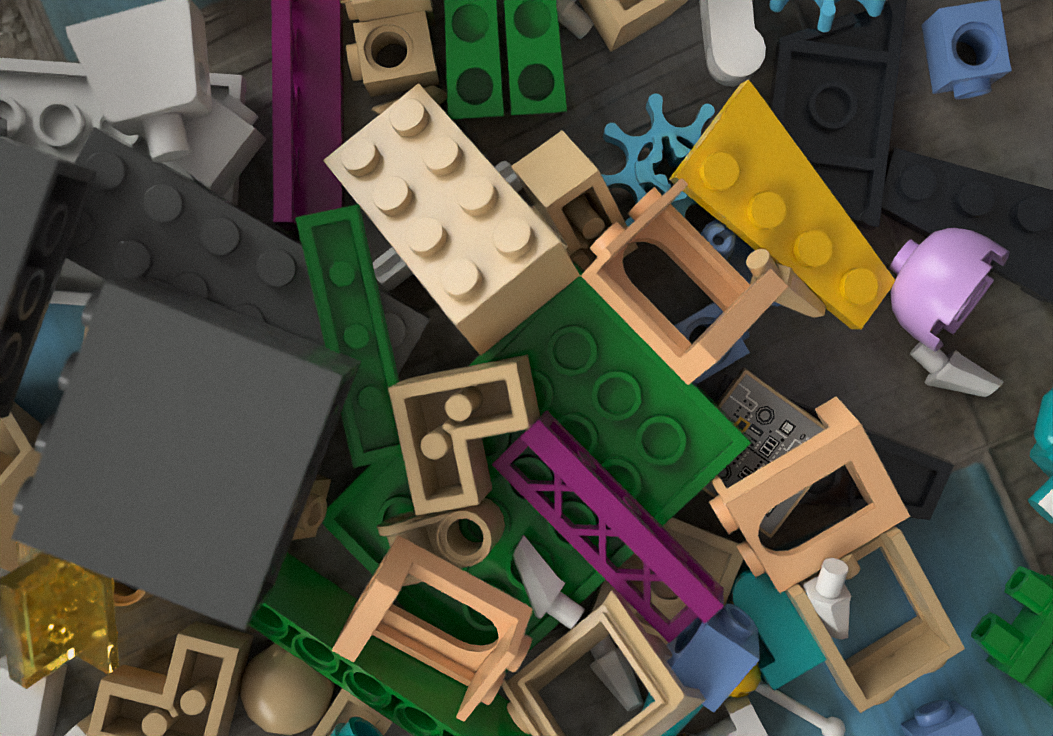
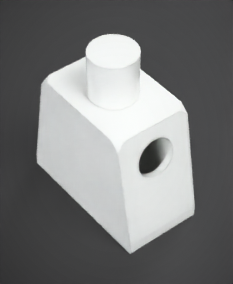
(148, 71)

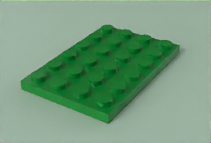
(617, 402)

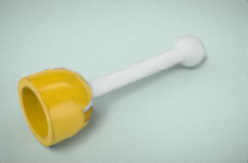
(752, 681)

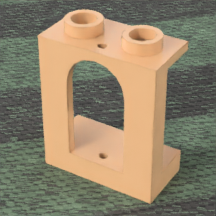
(666, 228)
(755, 495)
(473, 665)

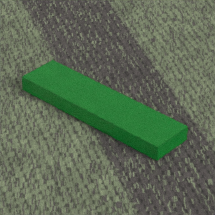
(353, 325)

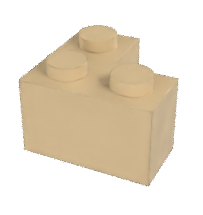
(569, 196)
(443, 426)
(189, 701)

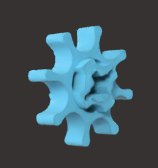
(676, 143)

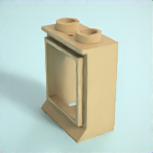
(643, 651)
(901, 655)

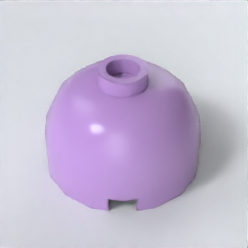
(942, 281)

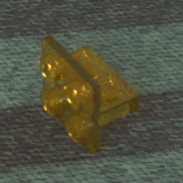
(54, 614)

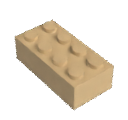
(452, 218)

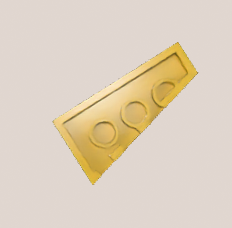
(774, 200)

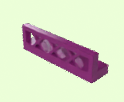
(306, 107)
(618, 516)

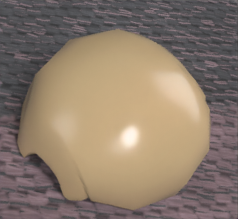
(284, 692)

